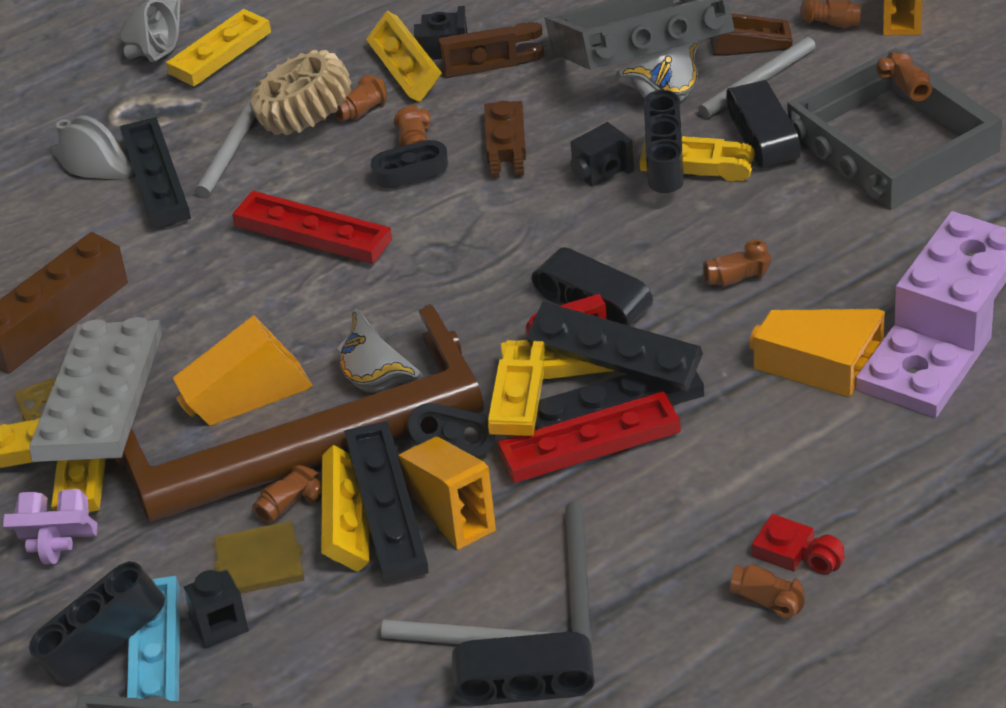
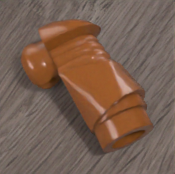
(831, 12)
(907, 77)
(367, 94)
(412, 124)
(738, 265)
(285, 493)
(767, 590)

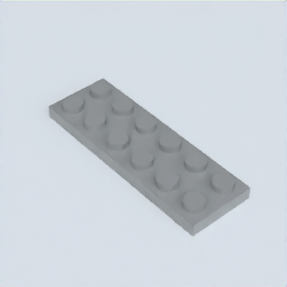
(97, 391)

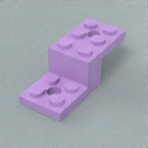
(939, 316)

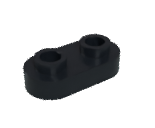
(409, 163)
(450, 426)

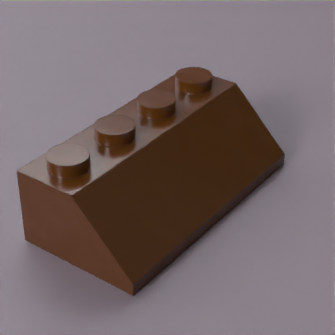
(58, 297)

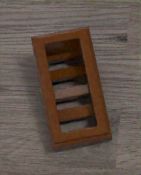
(753, 35)

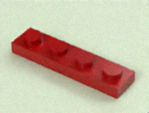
(312, 227)
(589, 437)

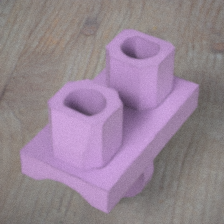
(52, 530)

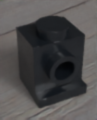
(437, 26)
(601, 154)
(209, 596)

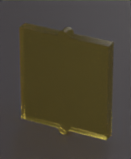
(260, 557)

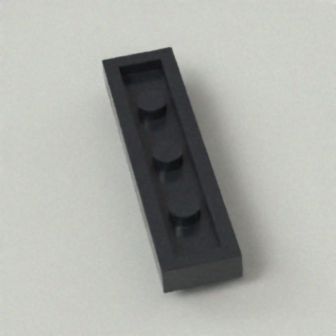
(155, 172)
(616, 346)
(606, 395)
(386, 502)

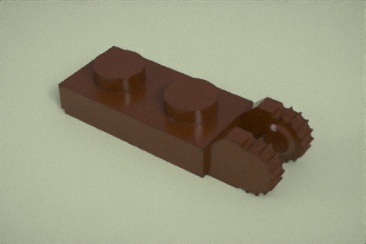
(490, 49)
(505, 136)

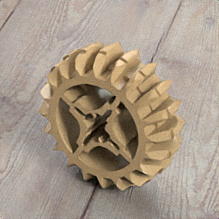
(300, 92)

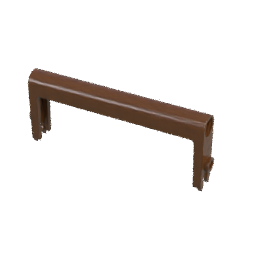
(271, 453)

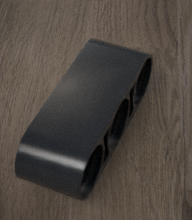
(763, 123)
(663, 141)
(574, 276)
(96, 623)
(522, 668)

